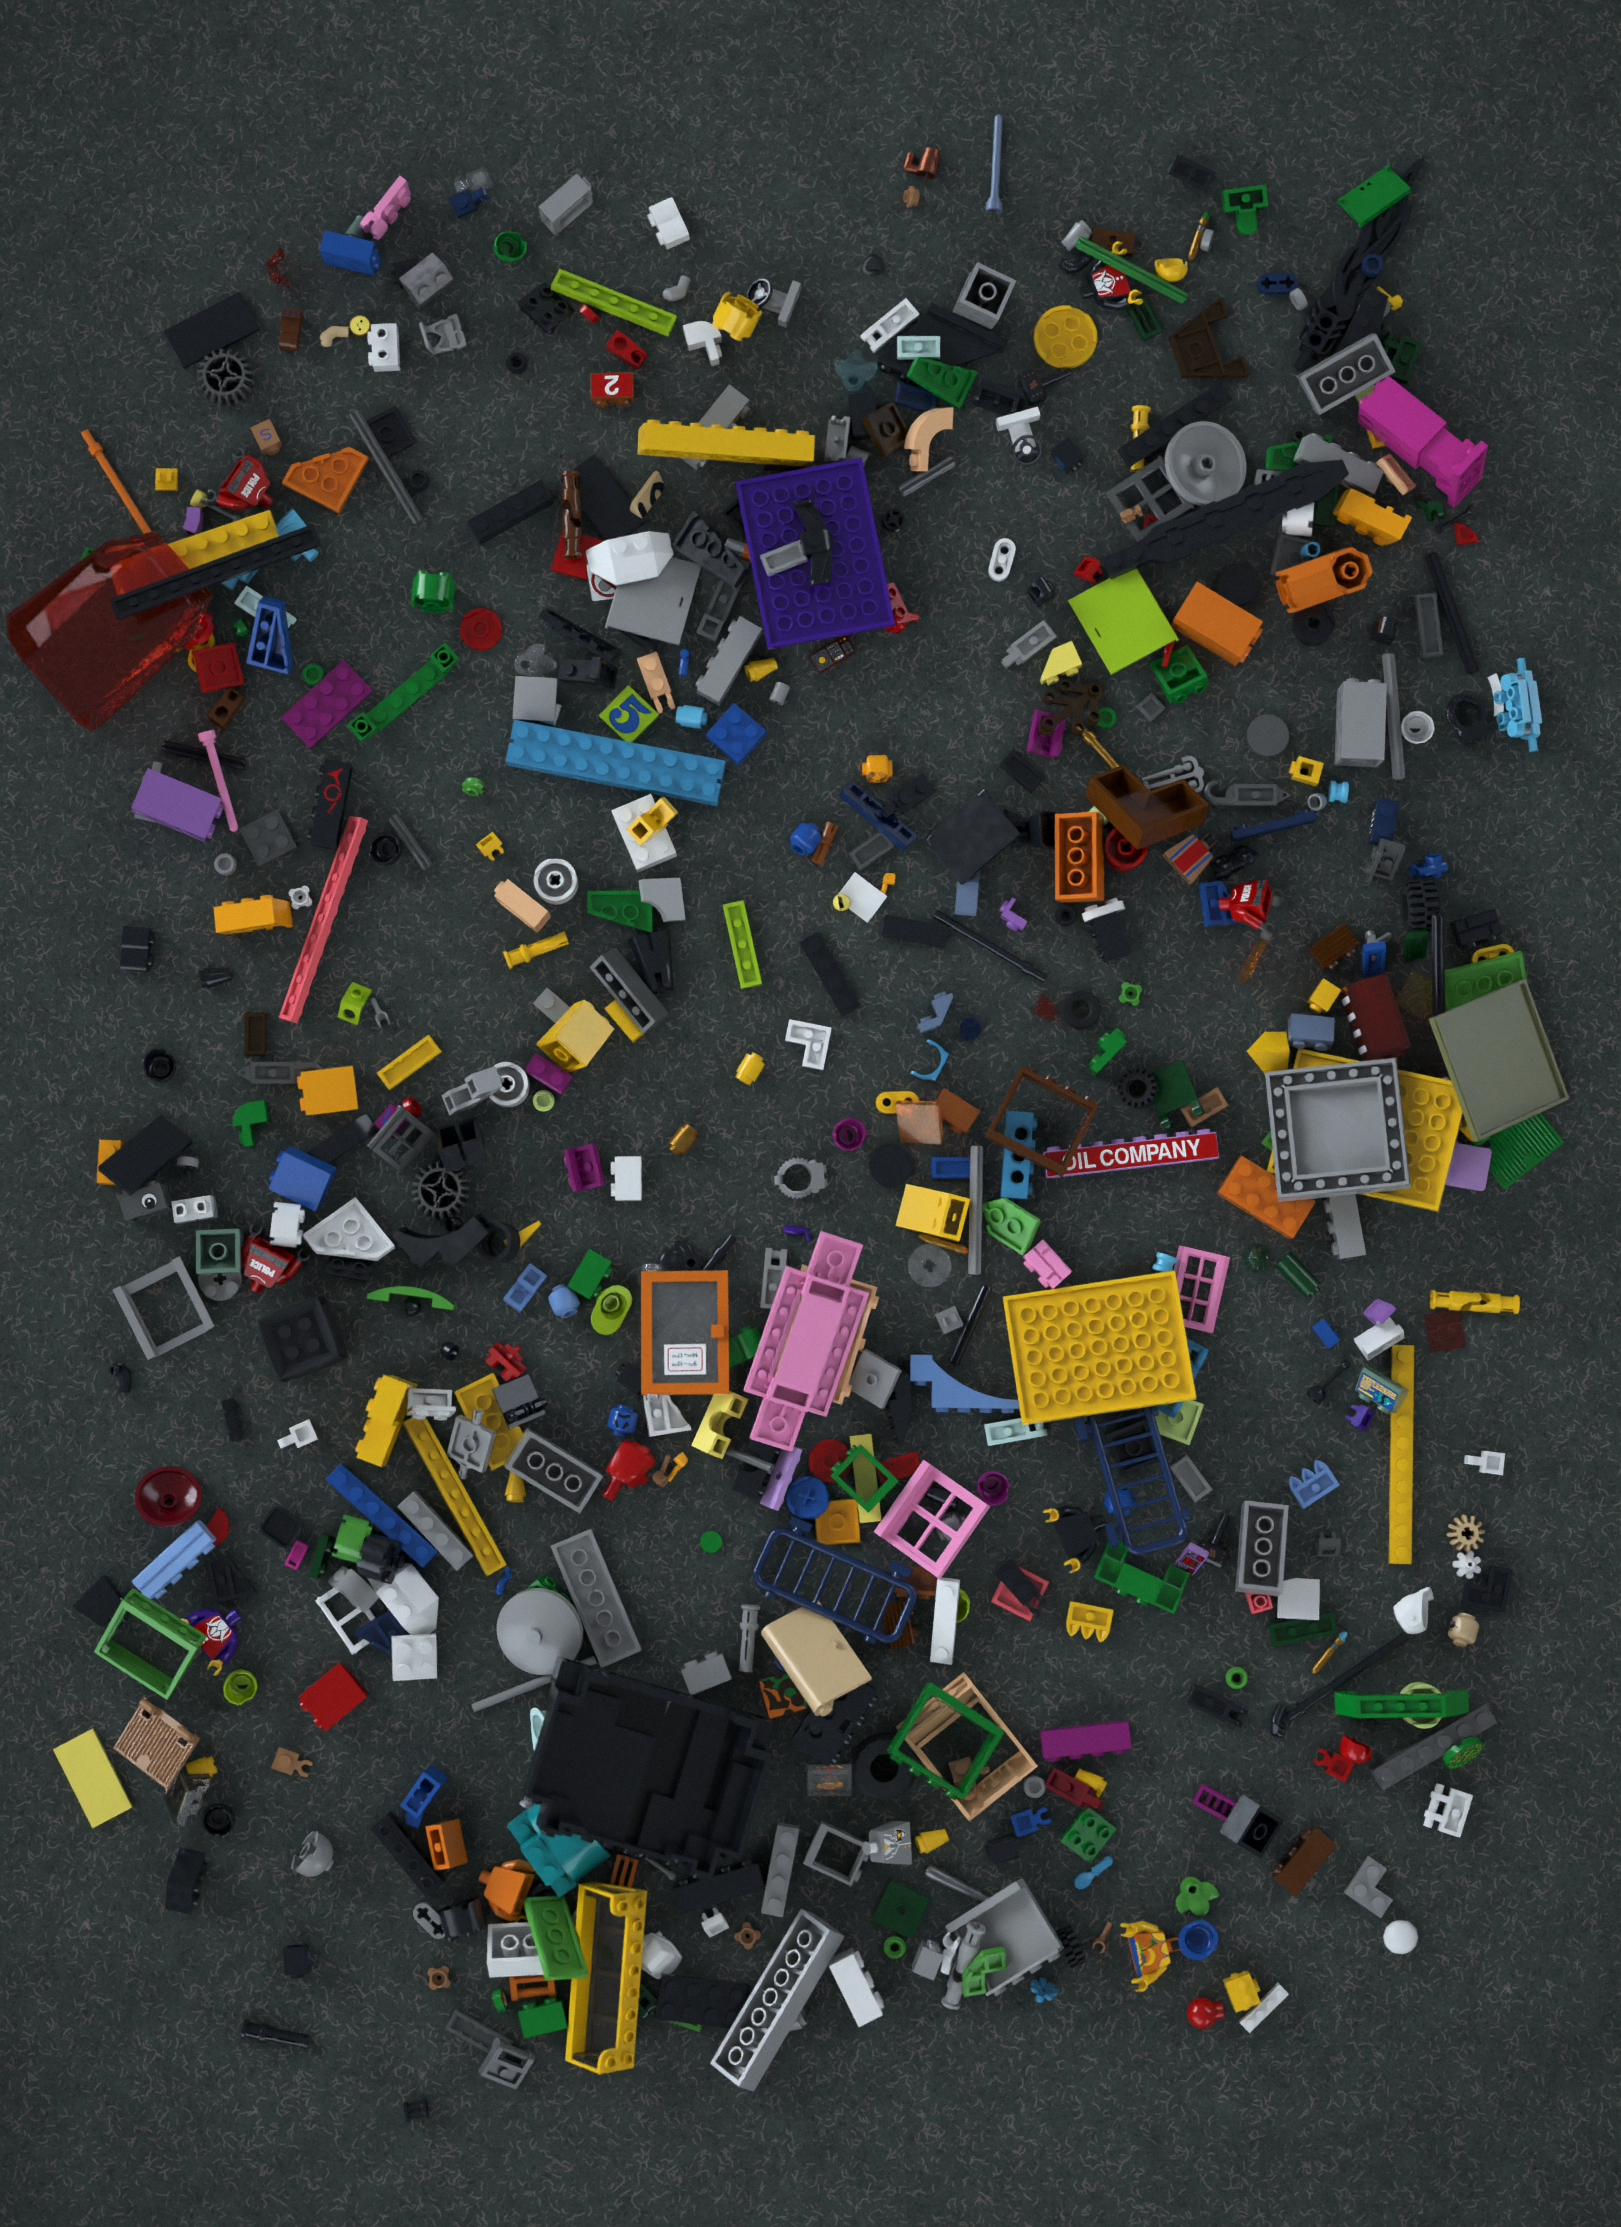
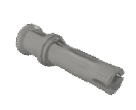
(748, 1626)

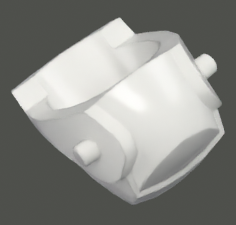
(1413, 1611)
(659, 1955)

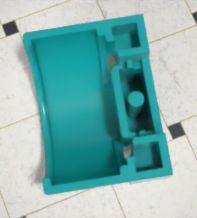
(556, 1855)

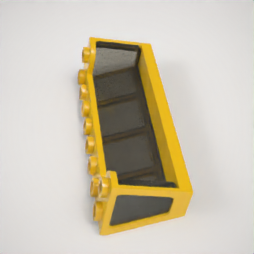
(607, 2000)

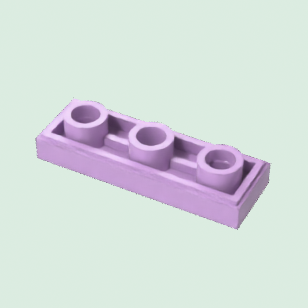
(781, 1478)

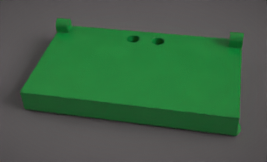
(1370, 201)

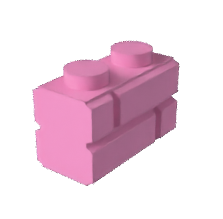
(1046, 1265)

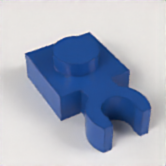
(1025, 1822)

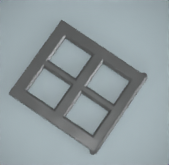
(1149, 499)

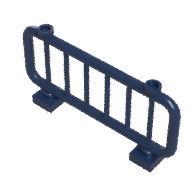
(1122, 1531)
(896, 1579)

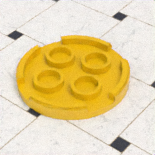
(1065, 337)

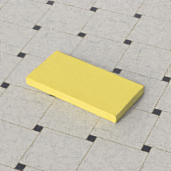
(93, 1778)

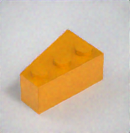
(1370, 518)
(252, 915)

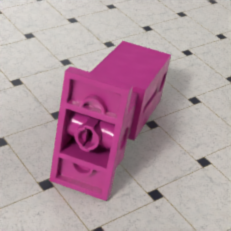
(1422, 439)

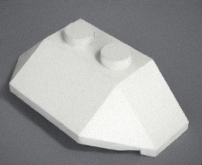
(630, 557)
(409, 1600)

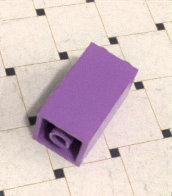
(177, 805)

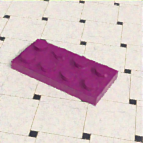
(327, 704)

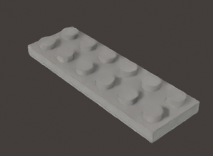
(596, 1598)

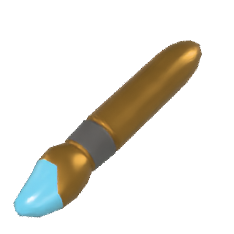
(1329, 1652)

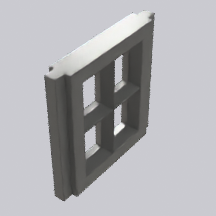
(389, 1129)

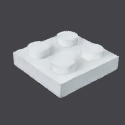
(414, 1657)

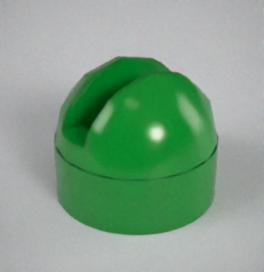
(240, 626)

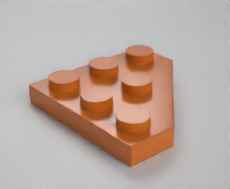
(327, 477)

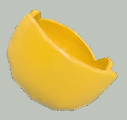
(1171, 269)

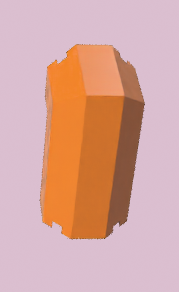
(1323, 578)

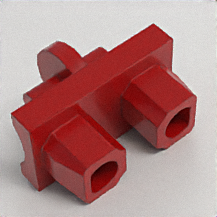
(508, 1358)

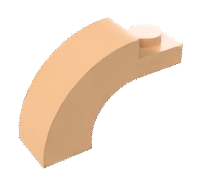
(922, 432)

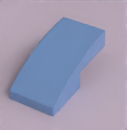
(525, 1287)

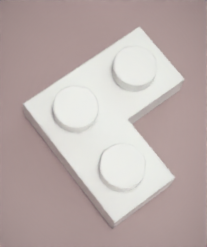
(814, 1037)

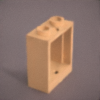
(521, 905)

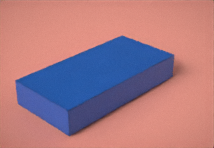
(950, 1167)

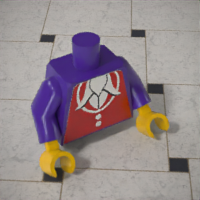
(220, 1633)

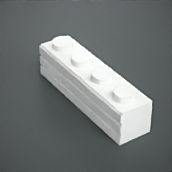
(1267, 2005)

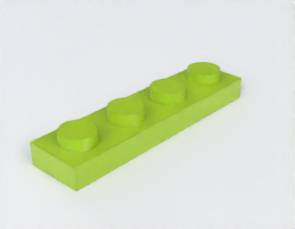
(742, 944)

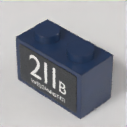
(1383, 820)

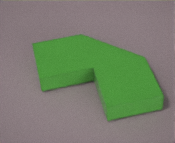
(985, 1962)

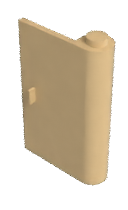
(815, 1657)

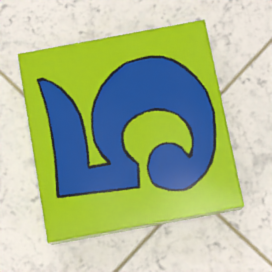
(628, 715)

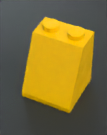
(576, 1037)

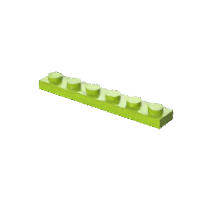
(613, 302)

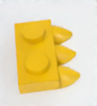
(1089, 1618)

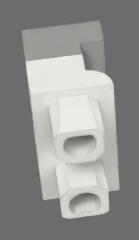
(194, 1208)

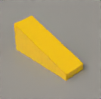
(526, 1233)

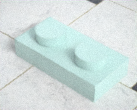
(918, 346)

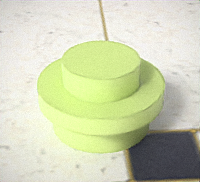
(543, 1100)

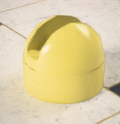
(846, 902)

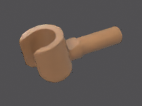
(659, 1476)
(1102, 1937)

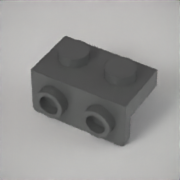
(1384, 860)

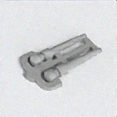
(1198, 773)

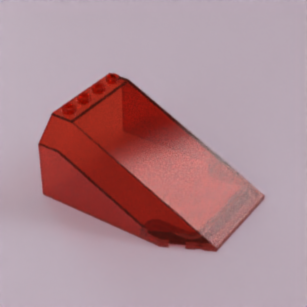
(78, 645)

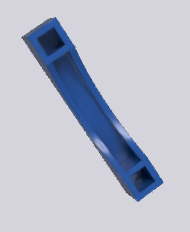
(382, 1515)

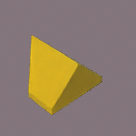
(1271, 1051)

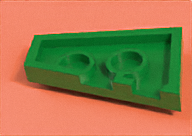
(622, 908)

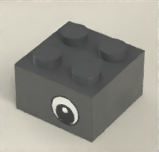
(146, 1202)

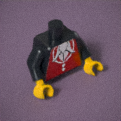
(1110, 285)

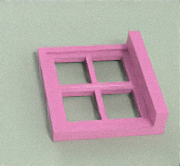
(908, 1502)

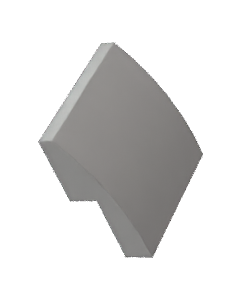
(535, 698)

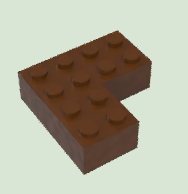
(1143, 814)

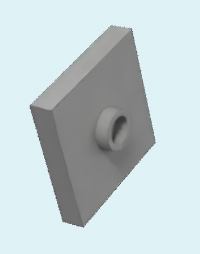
(874, 1378)

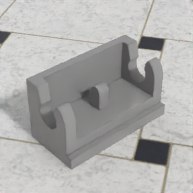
(837, 439)

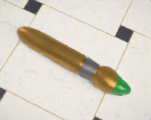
(1203, 222)

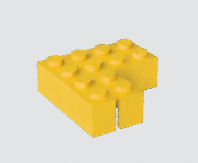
(387, 1415)

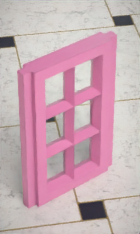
(1217, 1285)

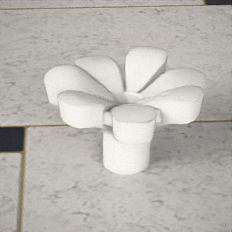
(1463, 1565)

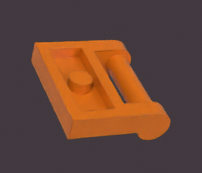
(530, 1992)

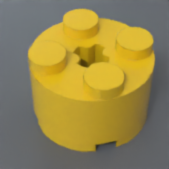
(736, 316)

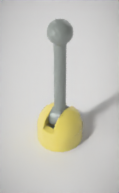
(199, 501)

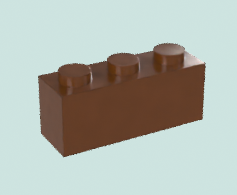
(1303, 1860)

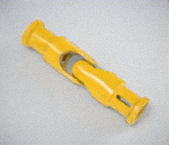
(1471, 1301)

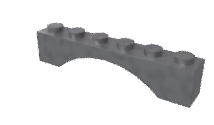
(1433, 1746)

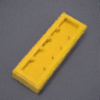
(409, 1062)

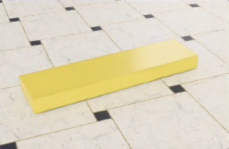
(865, 1478)

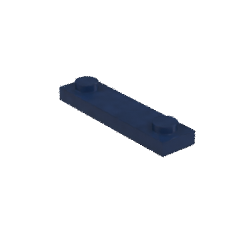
(870, 810)
(1243, 832)

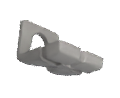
(450, 334)

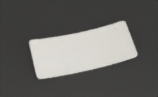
(1496, 686)

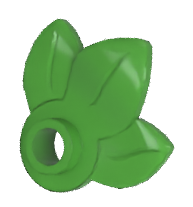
(1197, 1899)

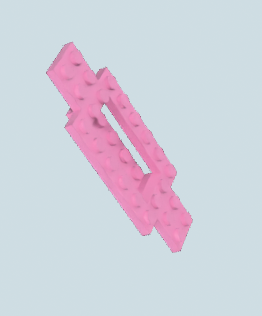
(815, 1345)

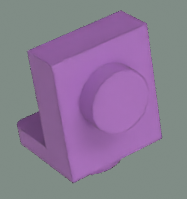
(1013, 921)

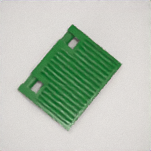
(1520, 1148)

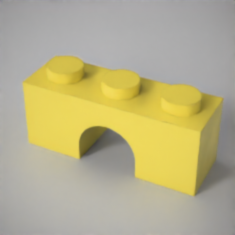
(710, 1433)

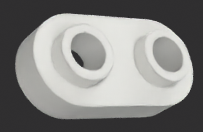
(1001, 560)
(1093, 912)

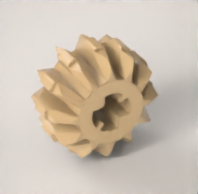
(1460, 1540)

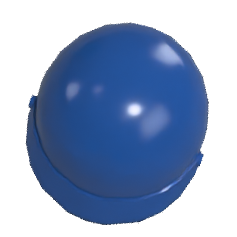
(1198, 1939)

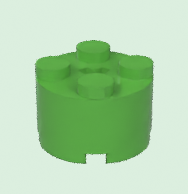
(351, 1538)

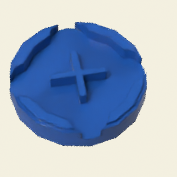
(807, 1498)

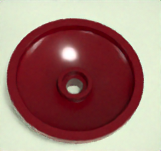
(168, 1485)

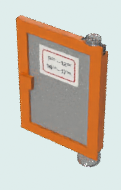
(684, 1332)

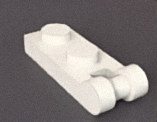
(890, 325)

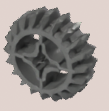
(223, 394)
(438, 1199)

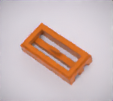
(616, 1866)

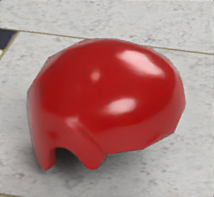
(1354, 1750)

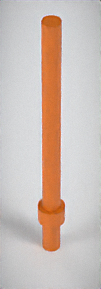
(97, 451)

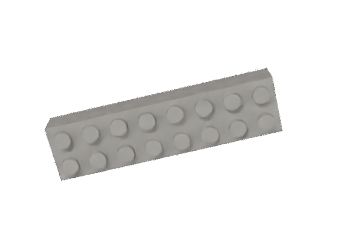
(777, 2000)

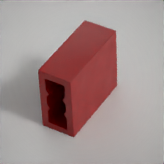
(332, 1696)

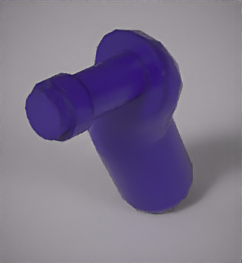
(794, 1230)

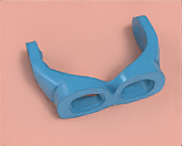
(933, 1076)

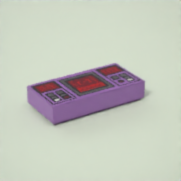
(1191, 1558)

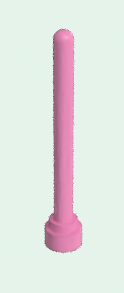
(208, 740)

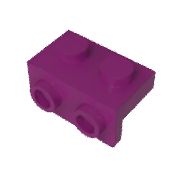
(1045, 745)
(584, 1167)

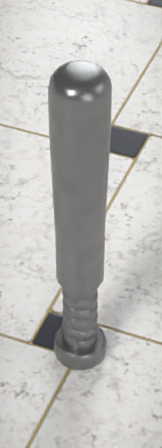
(952, 1882)

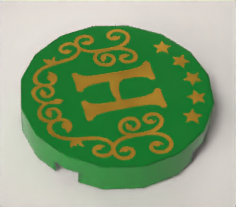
(1461, 1755)

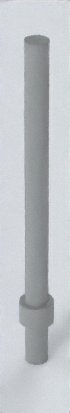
(521, 1688)

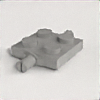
(471, 1443)

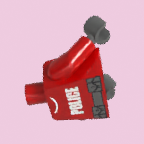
(244, 485)
(1251, 905)
(267, 1262)

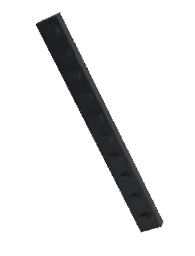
(215, 572)

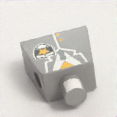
(890, 1843)

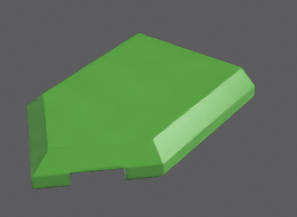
(1010, 1224)

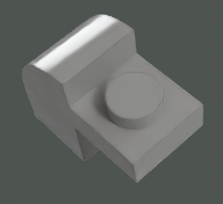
(354, 1588)

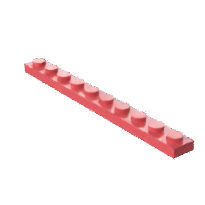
(323, 919)

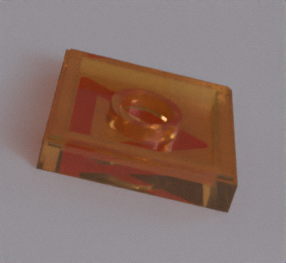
(1251, 961)

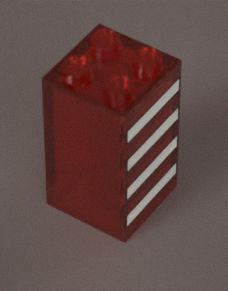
(1375, 1018)

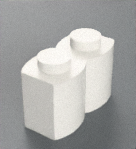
(669, 223)

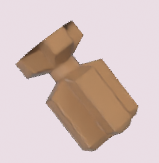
(1129, 515)

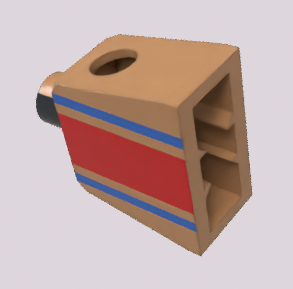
(1190, 856)

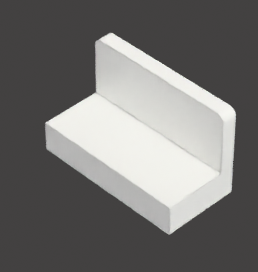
(1379, 1338)

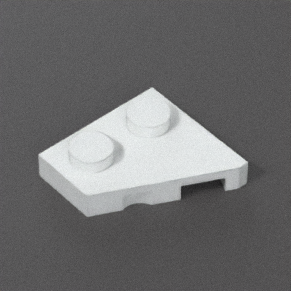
(663, 1416)

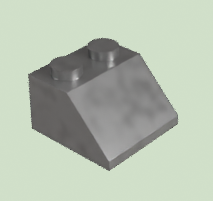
(426, 280)

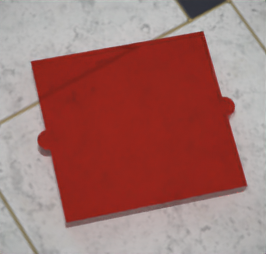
(1444, 1330)

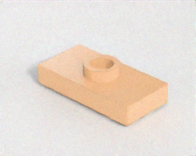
(1395, 474)

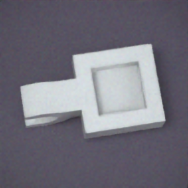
(300, 1435)
(1489, 1462)
(950, 1953)

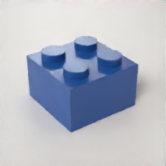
(736, 734)

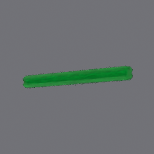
(1131, 269)

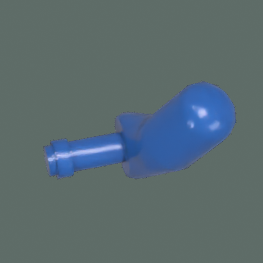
(505, 1577)

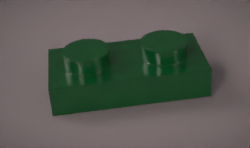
(318, 1565)

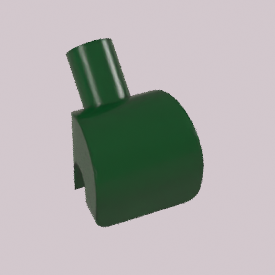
(1431, 508)

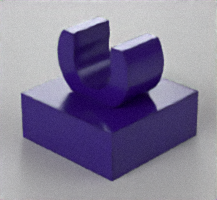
(1362, 1417)

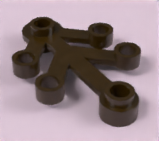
(1073, 705)

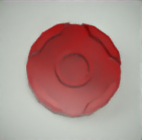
(482, 637)
(825, 1456)

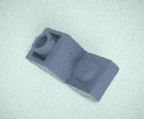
(967, 896)
(940, 1005)

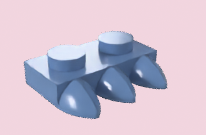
(1314, 1485)

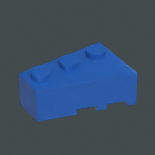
(270, 637)

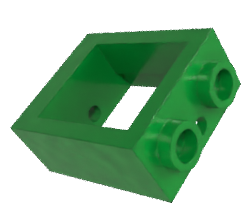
(852, 1453)

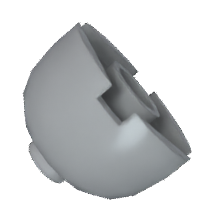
(314, 1856)

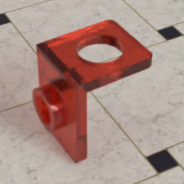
(274, 275)

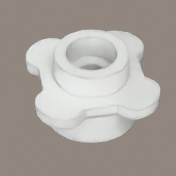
(296, 902)

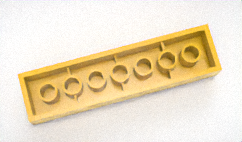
(725, 444)

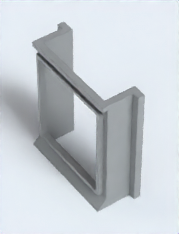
(124, 1293)

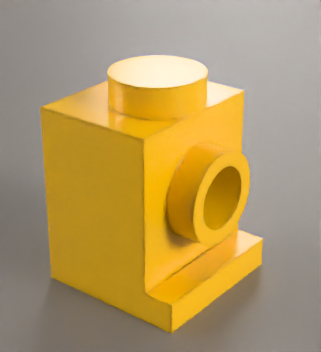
(1313, 767)

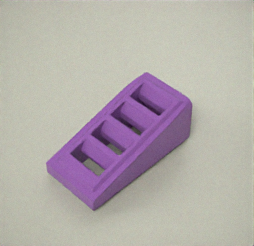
(1379, 1311)

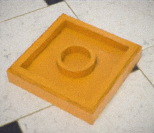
(839, 1523)

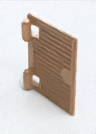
(156, 1744)

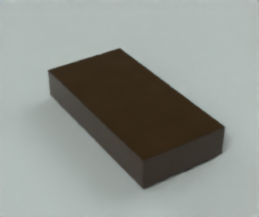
(255, 1034)

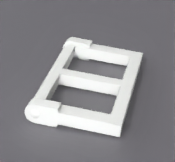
(337, 1625)

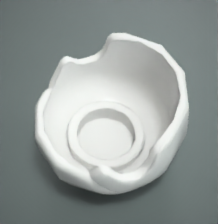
(1417, 719)
(1400, 1937)

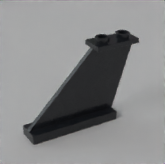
(959, 341)

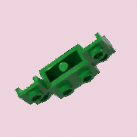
(1147, 1588)

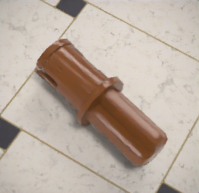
(825, 843)

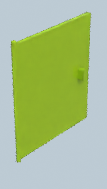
(1125, 620)

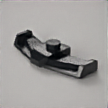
(815, 542)

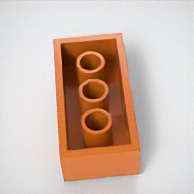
(1079, 857)
(1256, 1194)

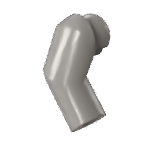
(679, 291)

